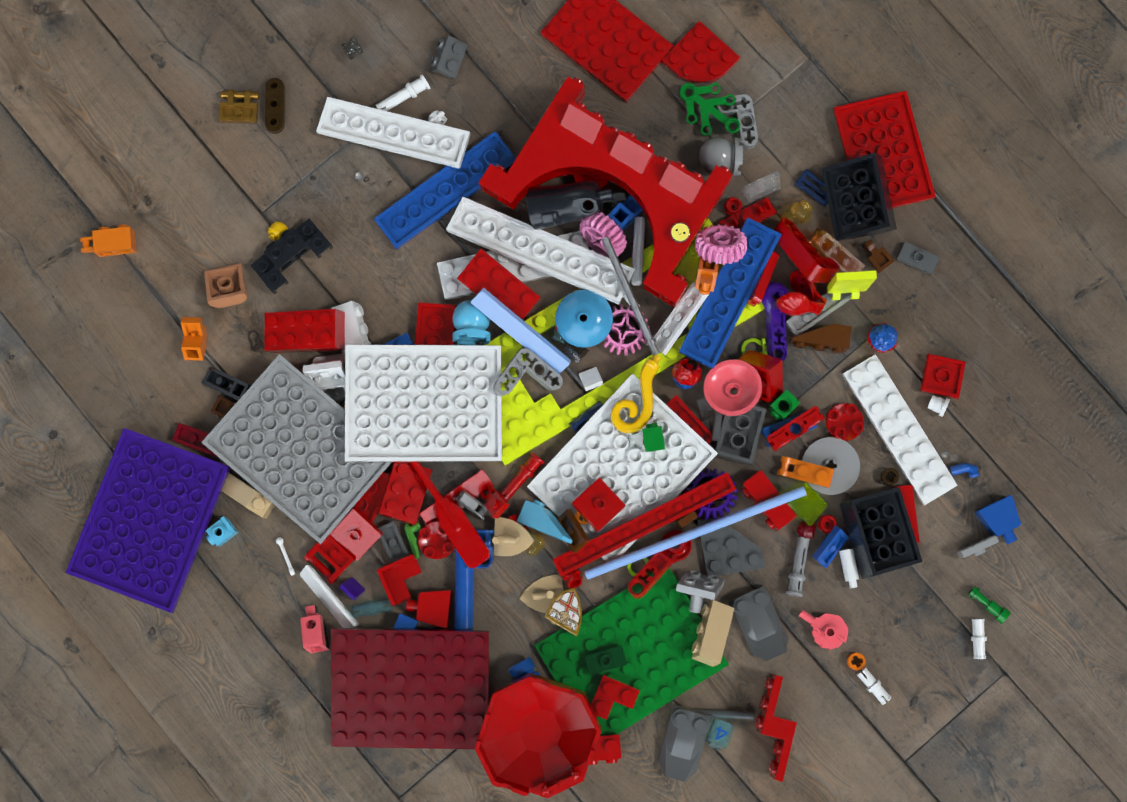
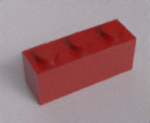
(761, 489)

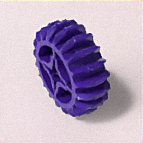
(708, 510)

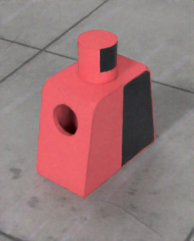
(314, 639)

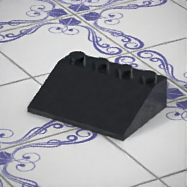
(859, 197)
(880, 533)

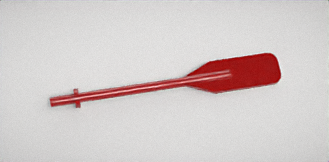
(456, 525)

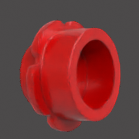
(732, 201)
(822, 523)

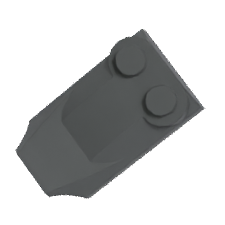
(740, 435)
(760, 624)
(683, 742)

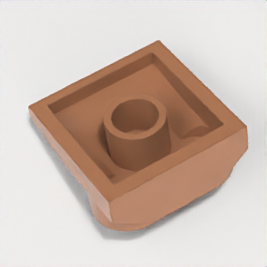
(225, 286)

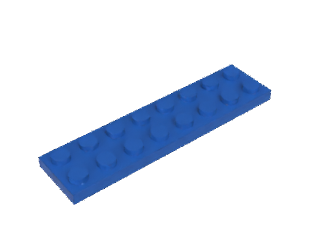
(442, 191)
(730, 296)

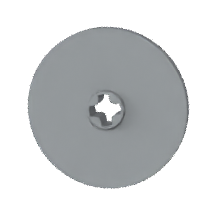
(843, 457)

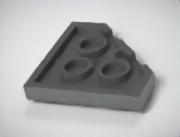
(729, 551)

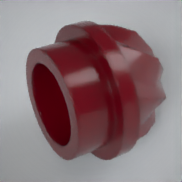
(806, 531)

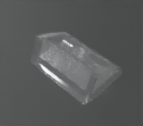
(762, 187)

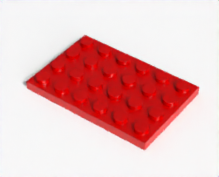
(607, 43)
(889, 129)

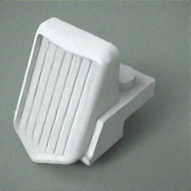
(328, 375)

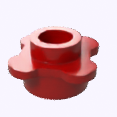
(573, 579)

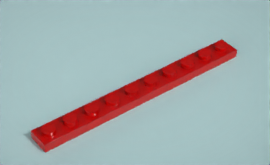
(645, 524)

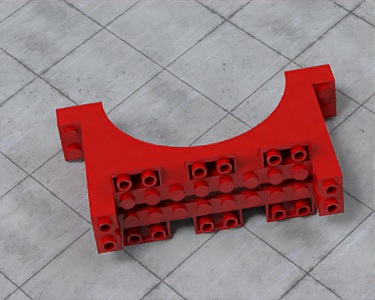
(579, 142)

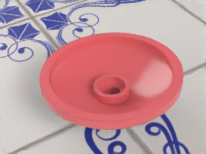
(730, 376)

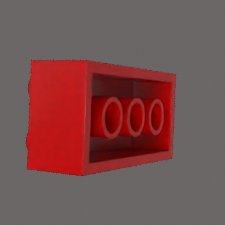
(487, 273)
(304, 331)

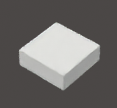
(591, 379)

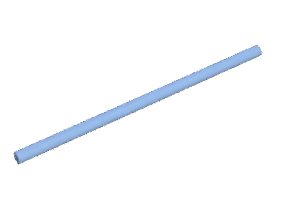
(695, 532)

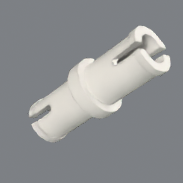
(978, 639)
(873, 685)

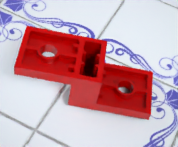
(776, 727)

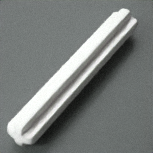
(638, 250)

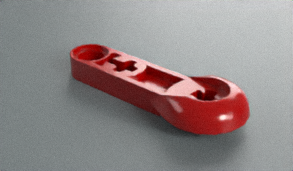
(660, 564)

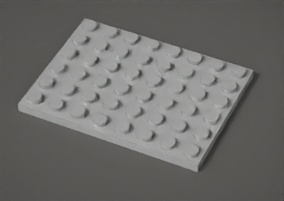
(292, 449)

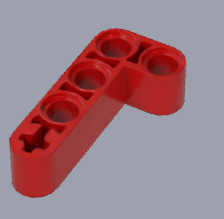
(803, 254)

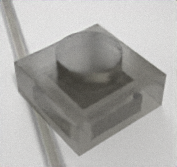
(575, 353)

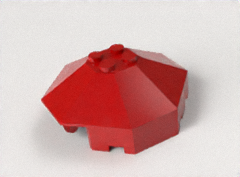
(537, 736)

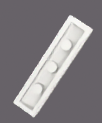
(328, 597)

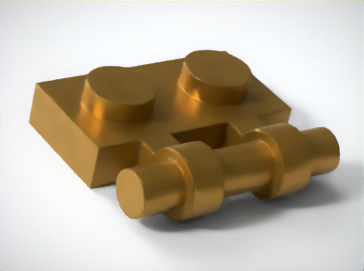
(238, 112)

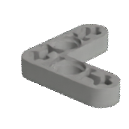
(740, 113)
(523, 367)

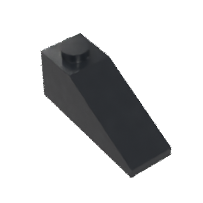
(225, 383)

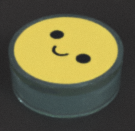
(680, 232)

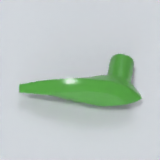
(411, 537)

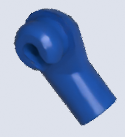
(965, 467)

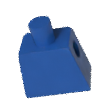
(1000, 518)

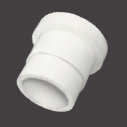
(938, 405)

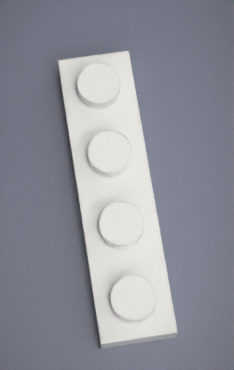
(679, 319)

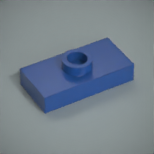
(830, 547)

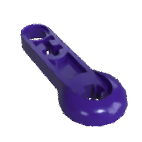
(775, 320)

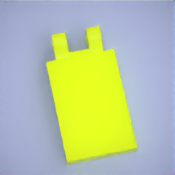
(850, 283)

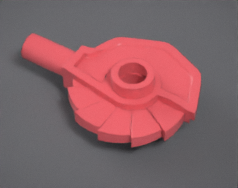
(828, 629)

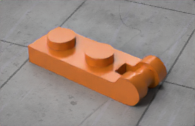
(806, 472)

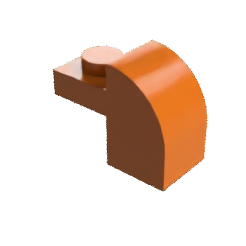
(194, 338)

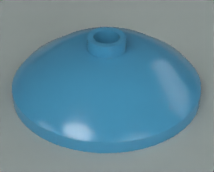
(598, 320)

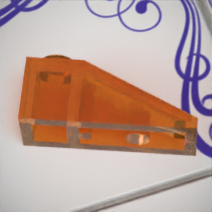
(831, 248)

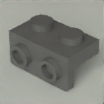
(448, 56)

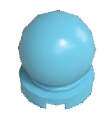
(470, 325)

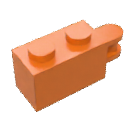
(110, 241)
(706, 276)

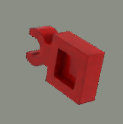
(496, 503)

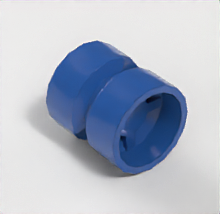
(523, 668)

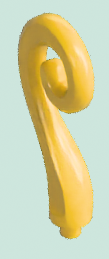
(646, 377)

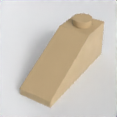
(247, 496)

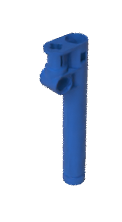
(465, 586)

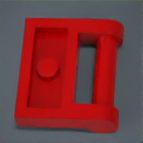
(333, 554)

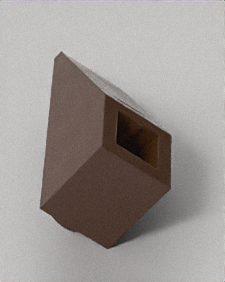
(832, 337)

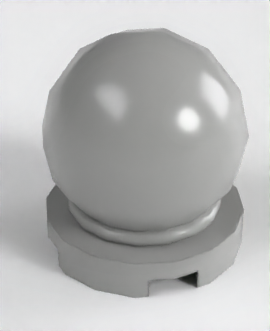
(721, 152)

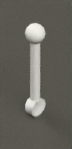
(279, 541)

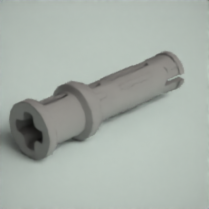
(797, 575)

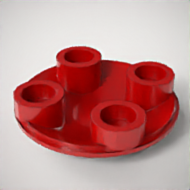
(845, 421)
(434, 541)

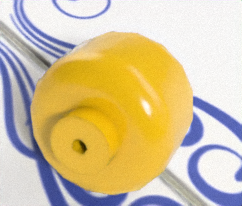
(276, 230)

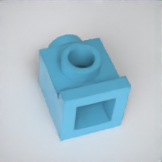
(227, 528)

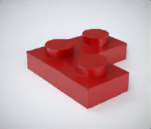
(610, 691)

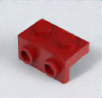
(607, 749)

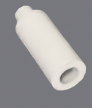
(849, 567)

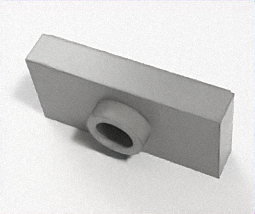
(978, 547)

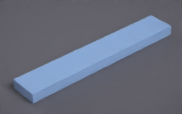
(520, 330)

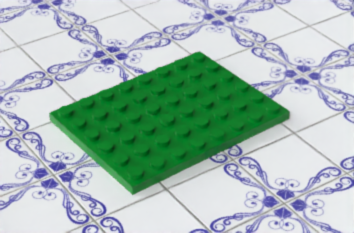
(657, 646)

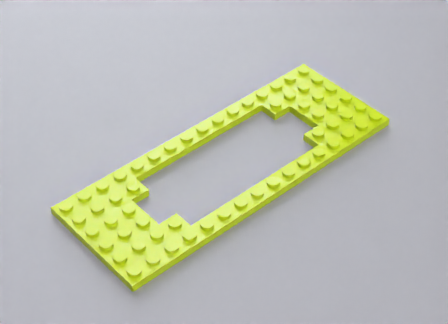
(530, 423)

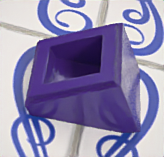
(352, 588)

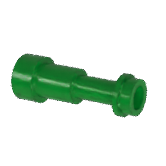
(996, 610)

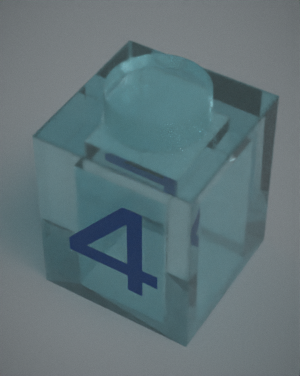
(719, 734)

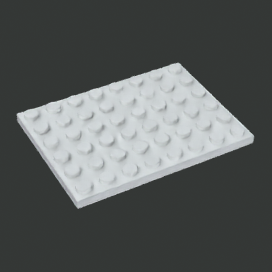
(422, 403)
(620, 459)

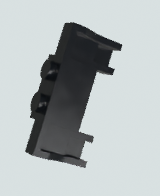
(287, 250)

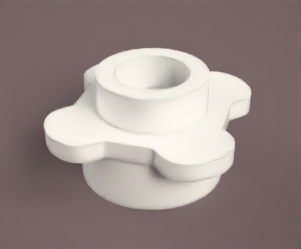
(437, 117)

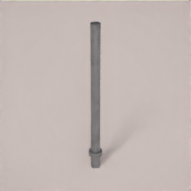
(650, 341)

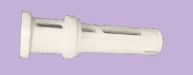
(410, 90)

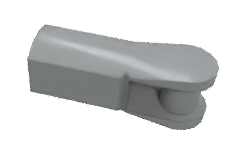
(471, 504)

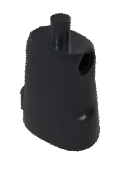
(565, 203)

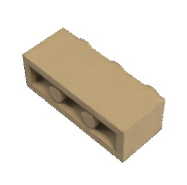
(712, 633)

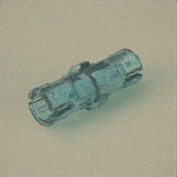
(372, 608)

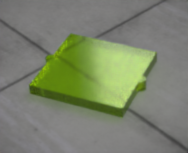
(808, 506)

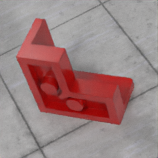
(770, 372)
(394, 577)

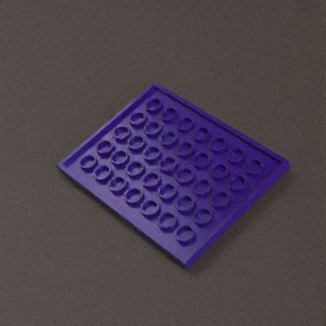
(148, 520)

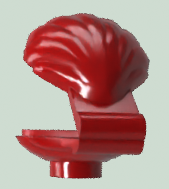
(802, 299)

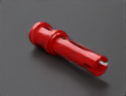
(526, 470)

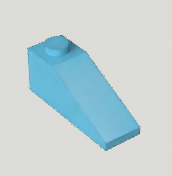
(541, 519)

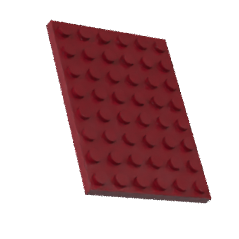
(408, 687)

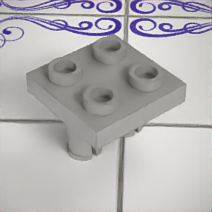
(699, 588)

